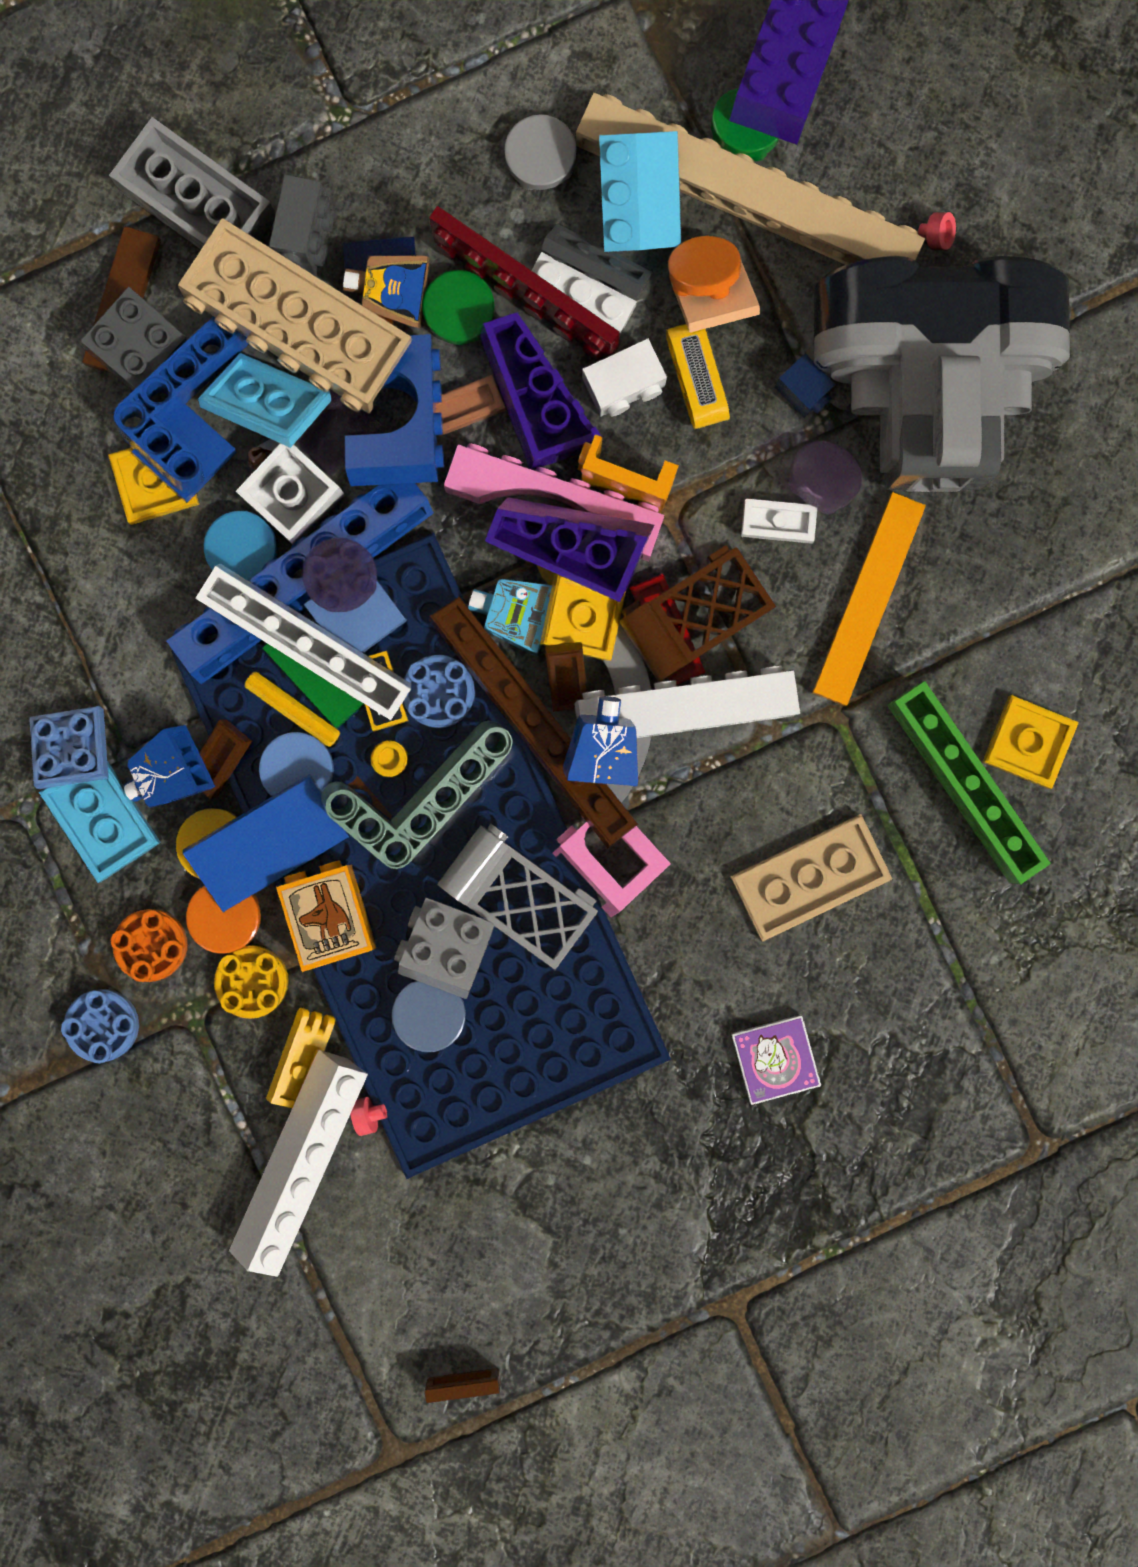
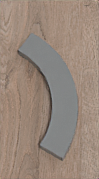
(628, 670)

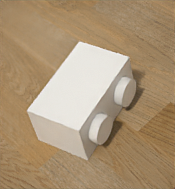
(625, 378)

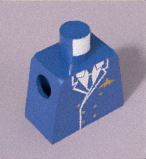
(603, 747)
(167, 769)

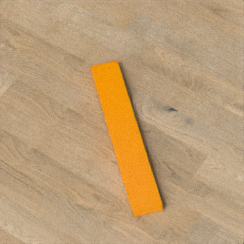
(869, 599)

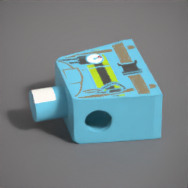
(514, 612)

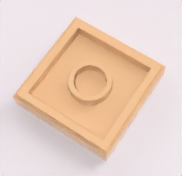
(706, 312)

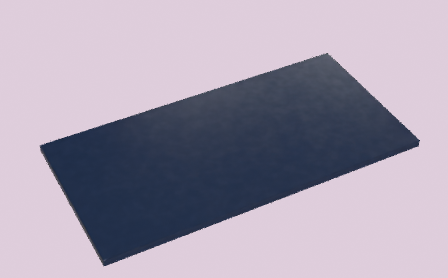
(529, 1030)

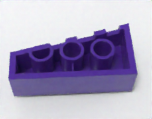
(540, 406)
(572, 543)

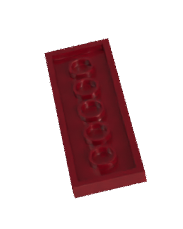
(518, 281)

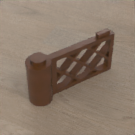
(655, 632)

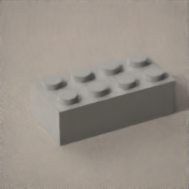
(187, 187)

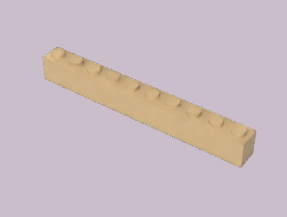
(758, 192)

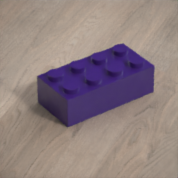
(787, 66)

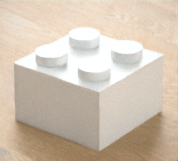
(290, 492)

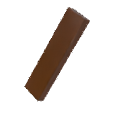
(130, 269)

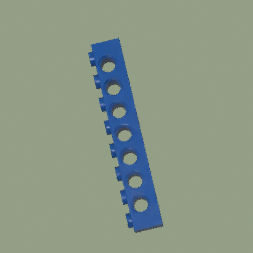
(277, 574)

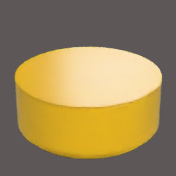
(389, 758)

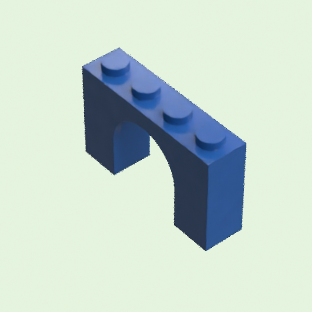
(411, 451)

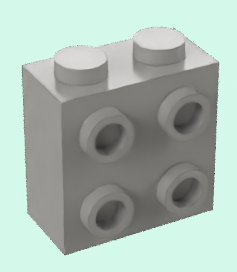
(444, 947)

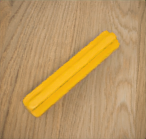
(292, 709)

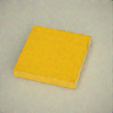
(142, 491)
(581, 616)
(1030, 742)

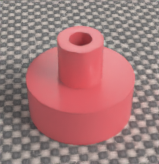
(939, 230)
(366, 1116)

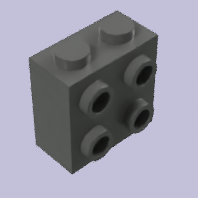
(302, 222)
(132, 339)

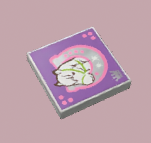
(776, 1059)

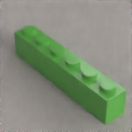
(968, 784)

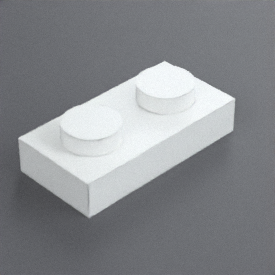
(779, 521)

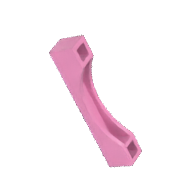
(484, 478)

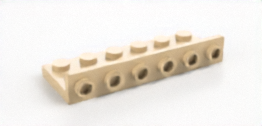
(293, 316)

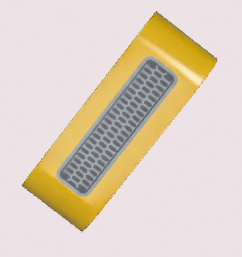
(697, 376)

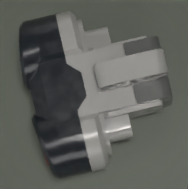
(941, 357)

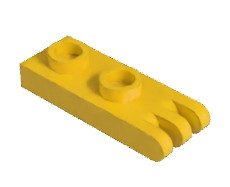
(298, 1055)

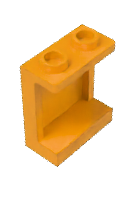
(631, 485)

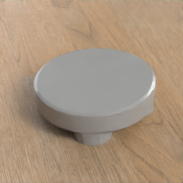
(540, 152)

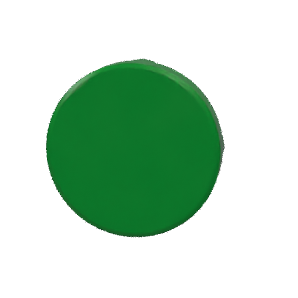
(736, 137)
(458, 306)

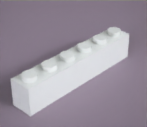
(304, 641)
(703, 702)
(297, 1163)

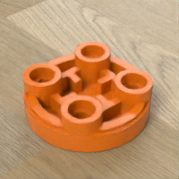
(704, 267)
(222, 930)
(149, 946)

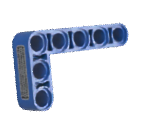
(179, 392)

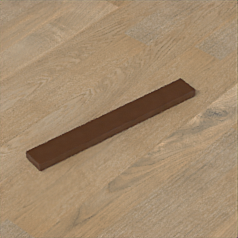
(529, 718)

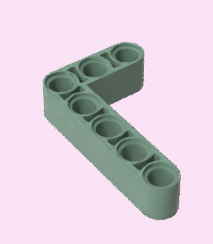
(423, 801)

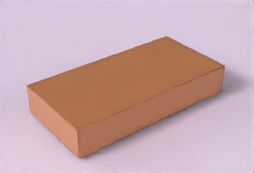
(470, 404)

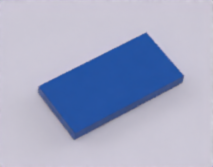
(264, 843)

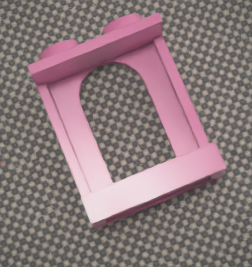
(616, 897)

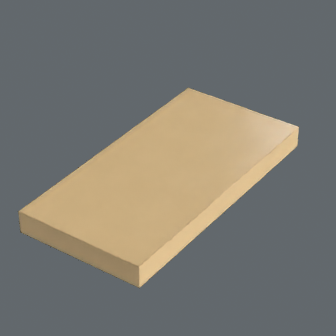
(811, 877)

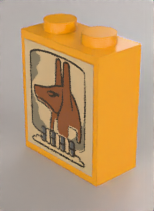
(326, 915)

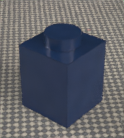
(805, 386)

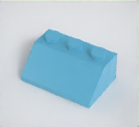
(640, 191)

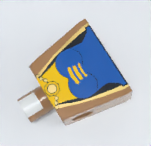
(392, 286)

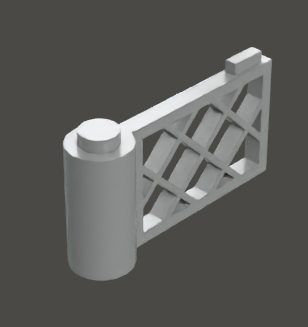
(478, 868)

